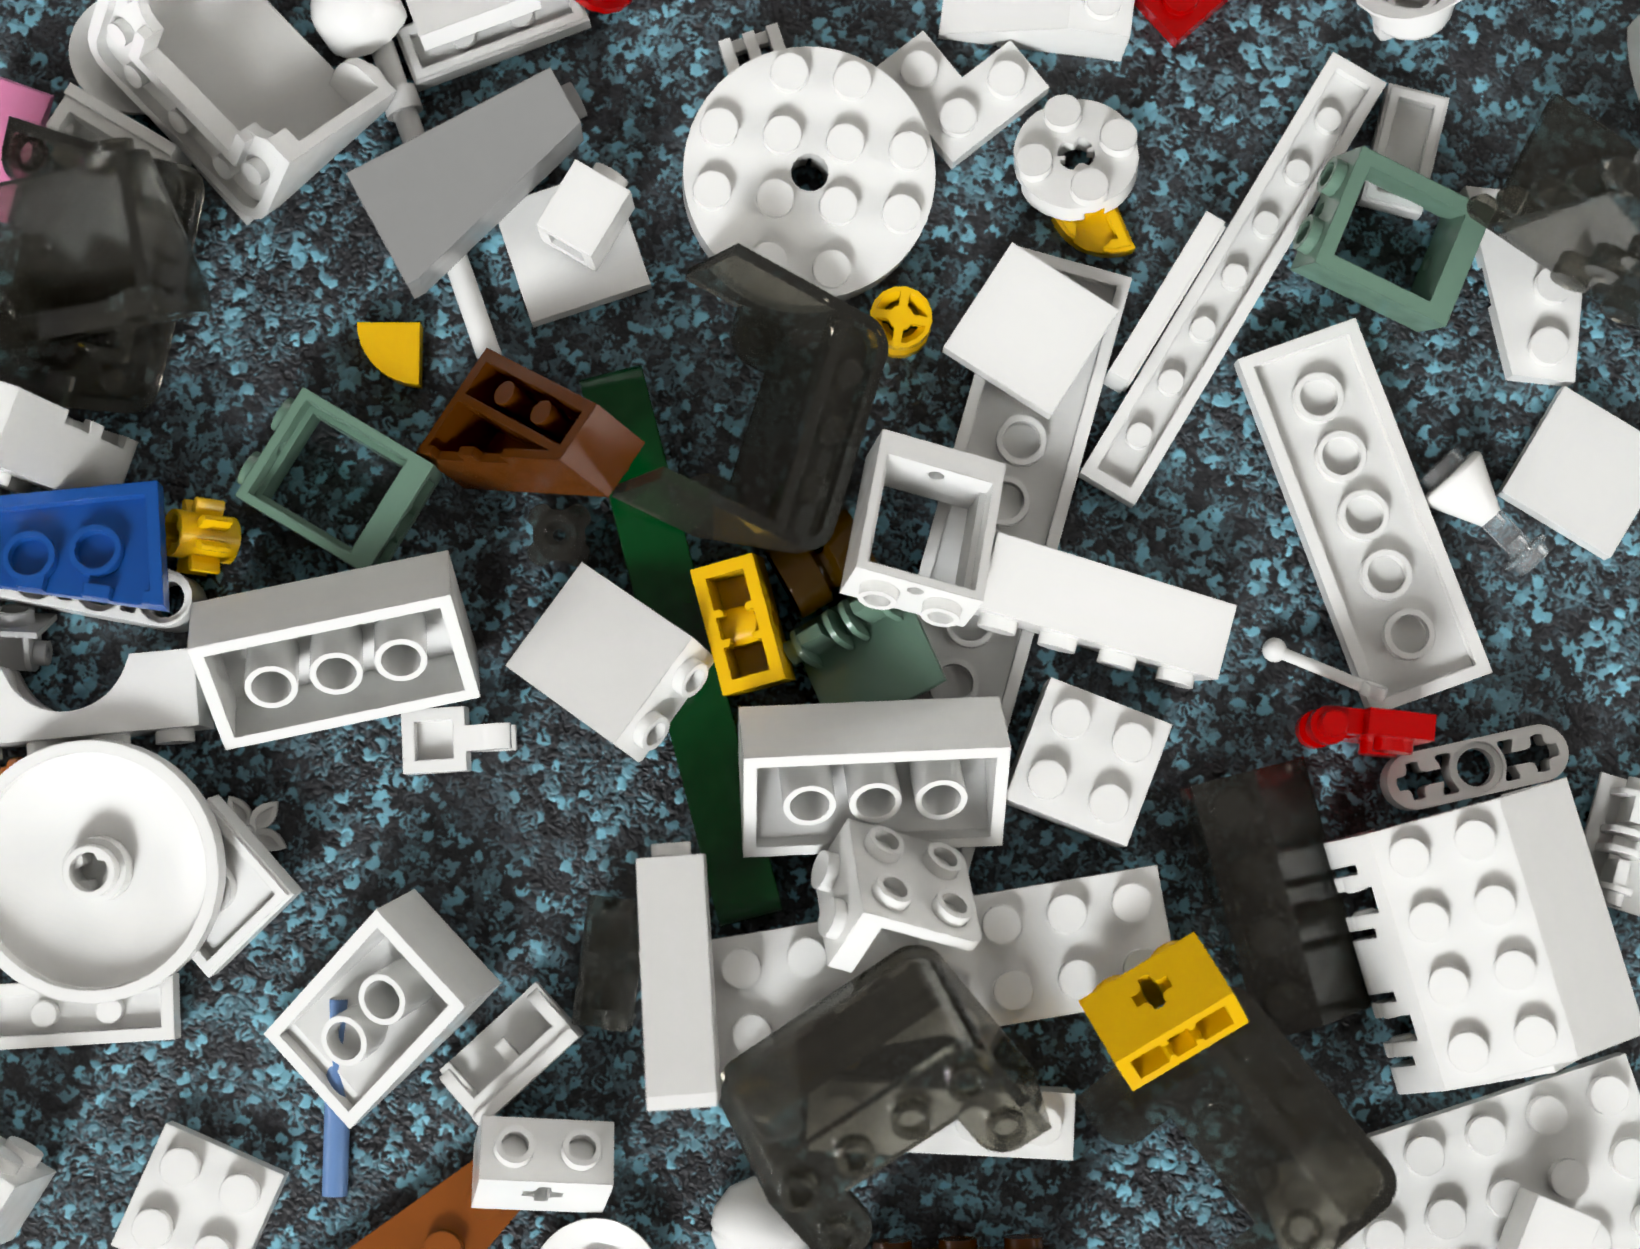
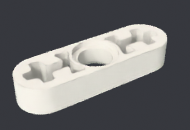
(1513, 741)

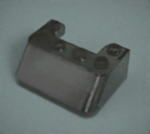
(869, 1082)
(1263, 1131)

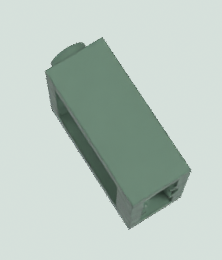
(1445, 261)
(396, 512)

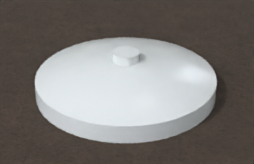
(104, 870)

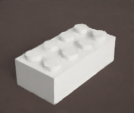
(334, 650)

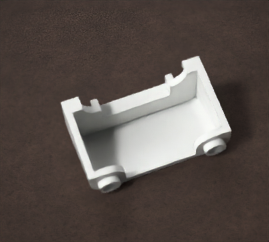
(237, 91)

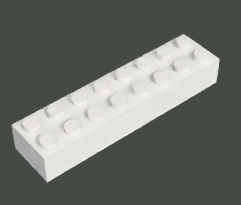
(1034, 960)

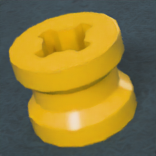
(903, 309)

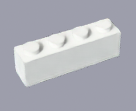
(1105, 611)

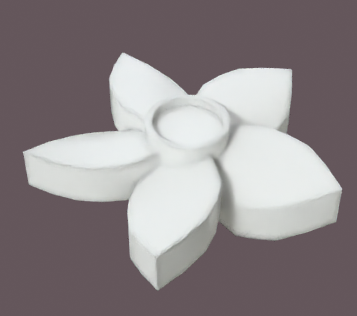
(258, 820)

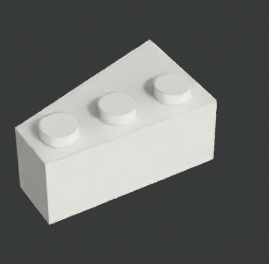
(53, 450)

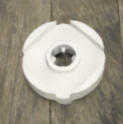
(1068, 126)

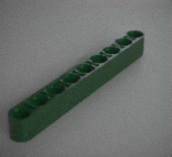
(704, 726)

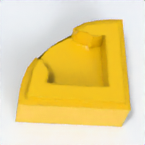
(1097, 234)
(394, 349)

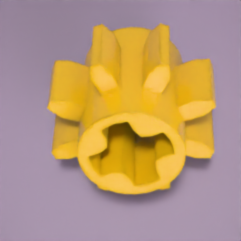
(202, 536)

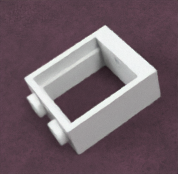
(941, 476)

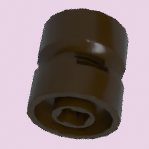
(815, 574)

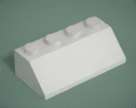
(894, 764)

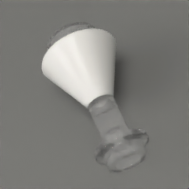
(1464, 490)

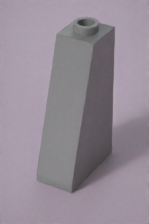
(465, 175)

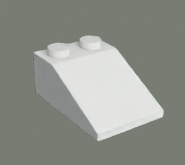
(1053, 26)
(405, 993)

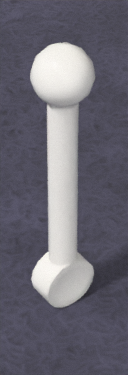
(1276, 650)

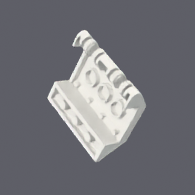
(1488, 939)

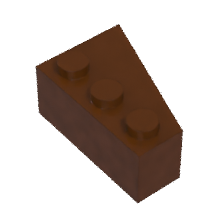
(527, 435)

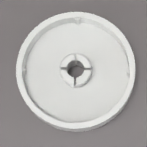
(858, 136)

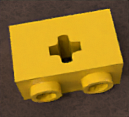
(742, 624)
(1152, 1039)

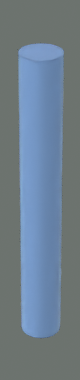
(336, 1134)

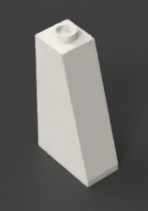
(677, 980)

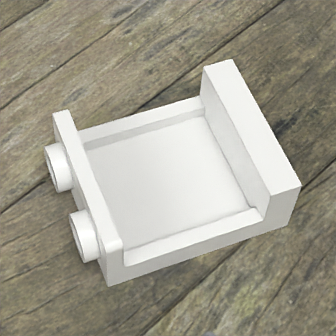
(612, 662)

